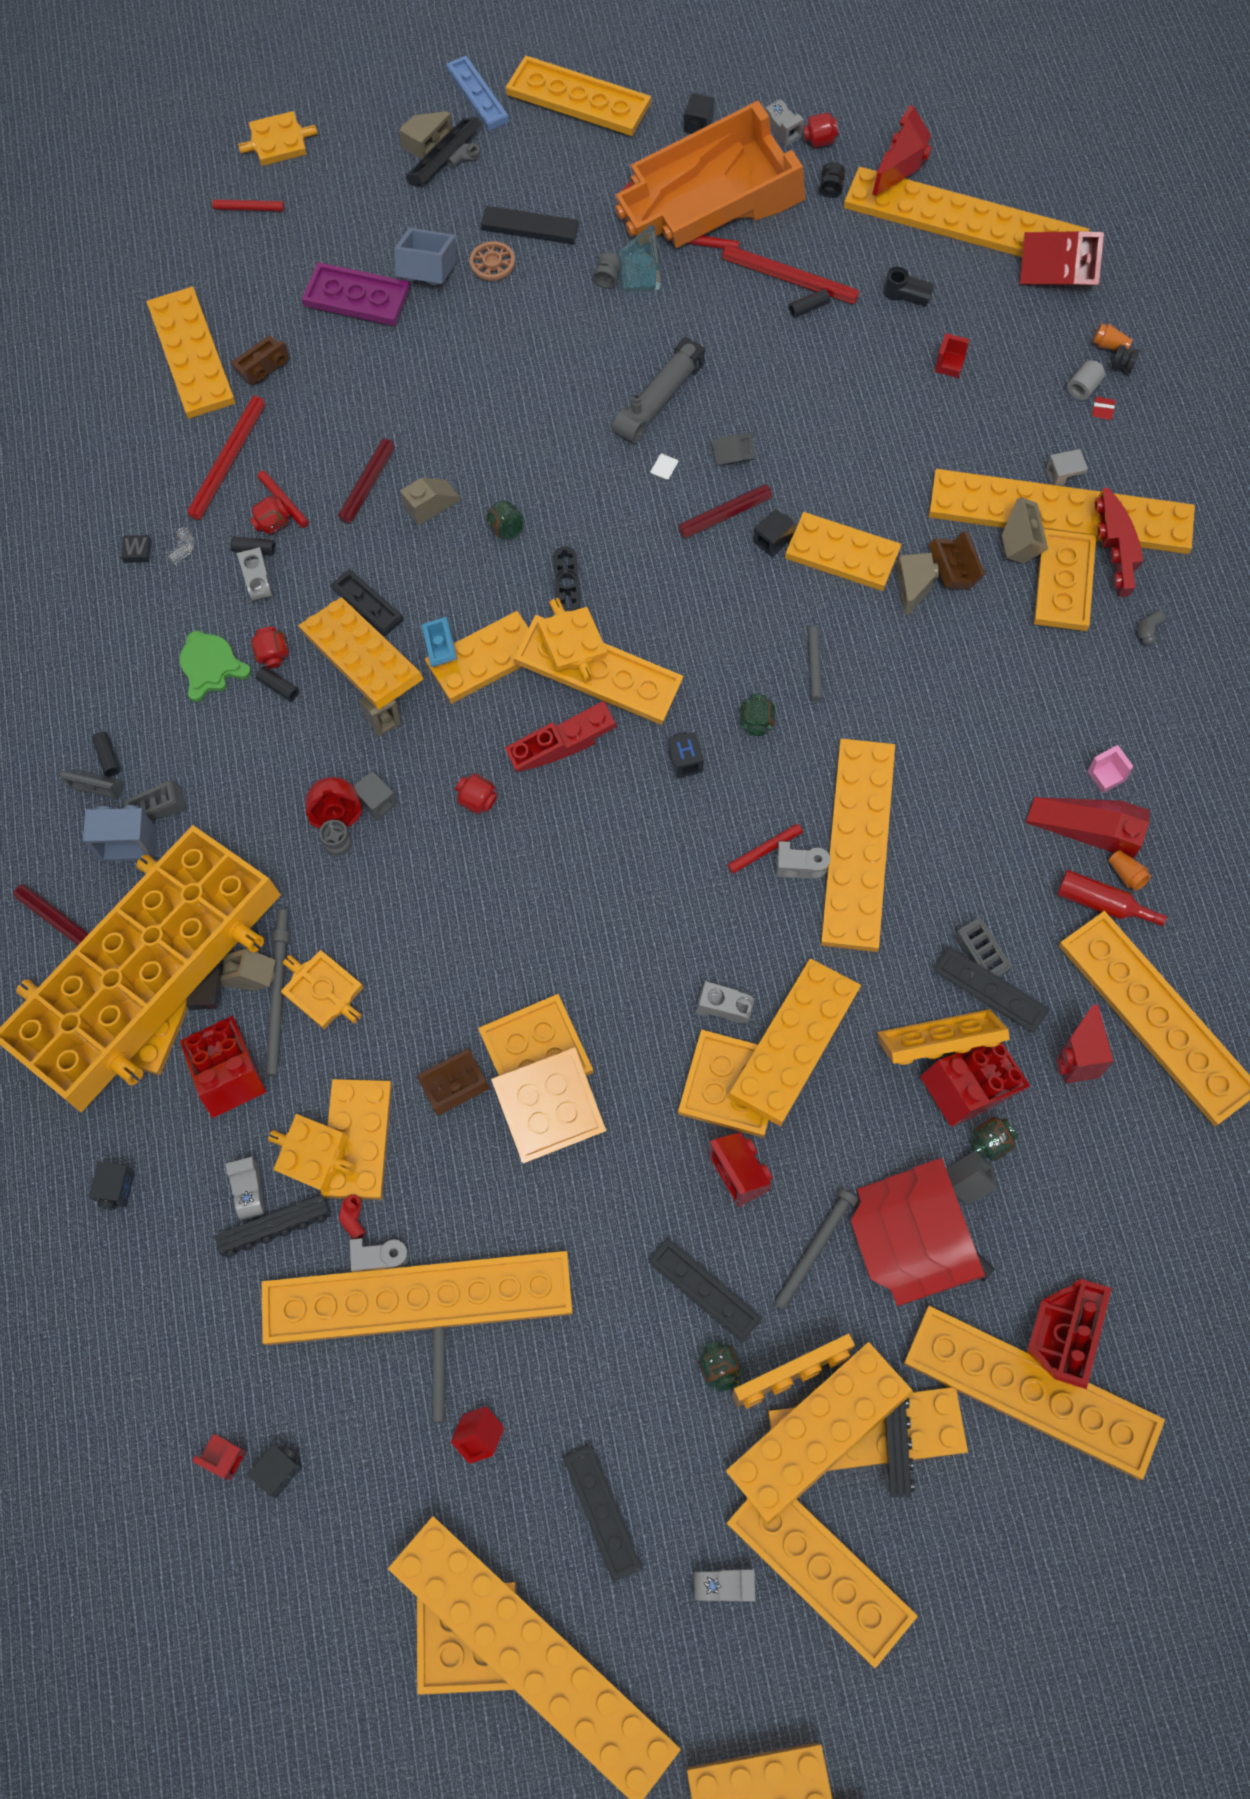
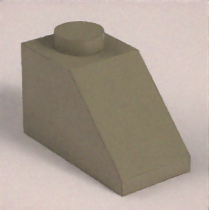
(424, 132)
(427, 498)
(1024, 532)
(915, 578)
(382, 719)
(247, 970)

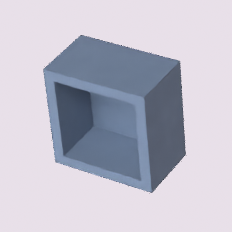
(425, 256)
(119, 833)

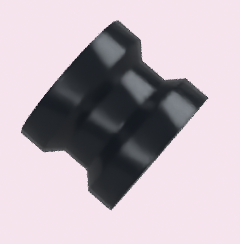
(1125, 359)

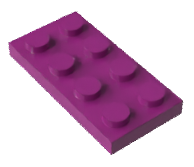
(356, 293)

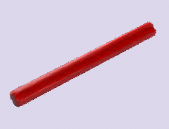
(790, 274)
(226, 458)

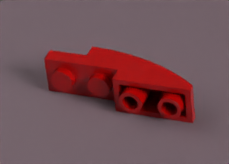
(1119, 533)
(560, 741)

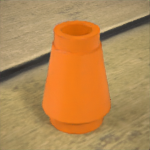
(1110, 338)
(1130, 871)

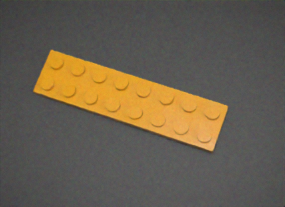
(858, 845)
(1159, 1018)
(1023, 1390)

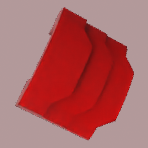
(915, 1234)

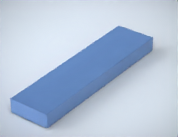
(477, 93)

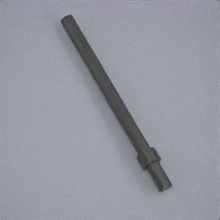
(280, 939)

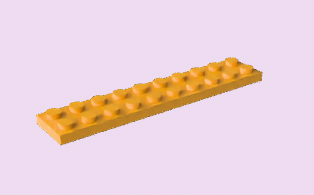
(949, 213)
(991, 499)
(416, 1298)
(535, 1660)

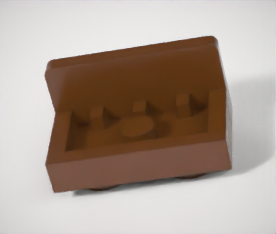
(261, 360)
(957, 561)
(452, 1082)

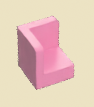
(1110, 769)

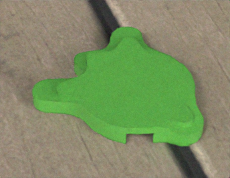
(207, 664)

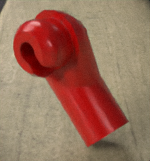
(349, 1216)

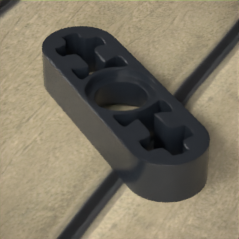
(572, 572)

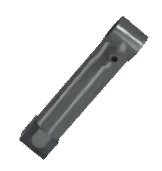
(687, 360)

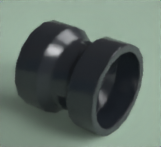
(832, 179)

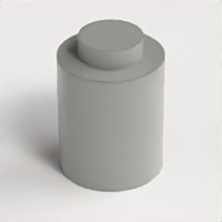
(1086, 380)

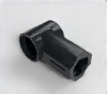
(901, 285)

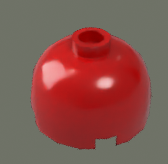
(332, 800)

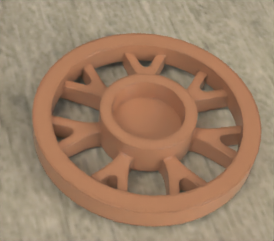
(492, 261)

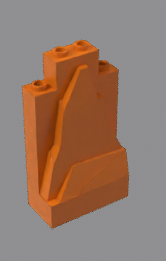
(711, 179)

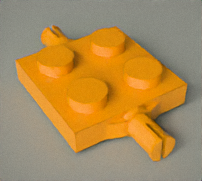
(277, 138)
(571, 639)
(322, 989)
(311, 1152)

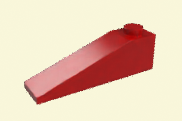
(906, 152)
(1099, 823)

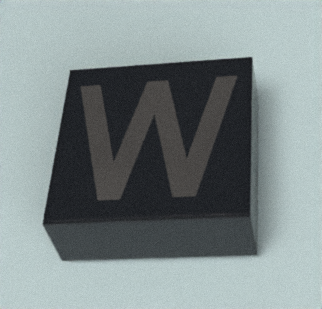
(136, 548)

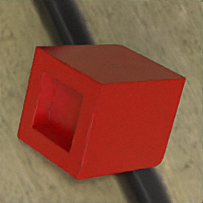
(952, 355)
(477, 1435)
(221, 1457)

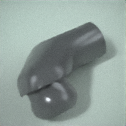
(465, 152)
(1147, 626)

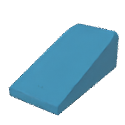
(439, 641)

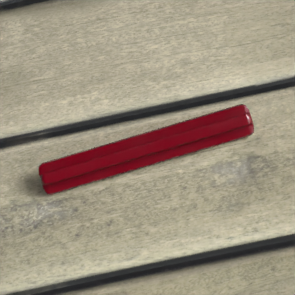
(366, 481)
(725, 511)
(50, 914)

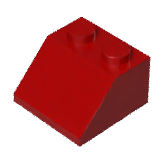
(1086, 1051)
(739, 1168)

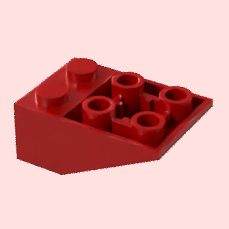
(1062, 258)
(222, 1067)
(973, 1082)

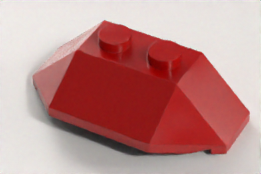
(1069, 1331)

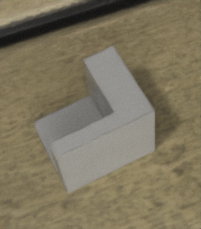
(1065, 465)

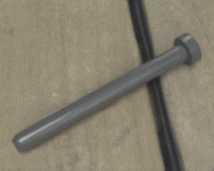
(845, 1200)

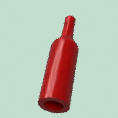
(1105, 898)

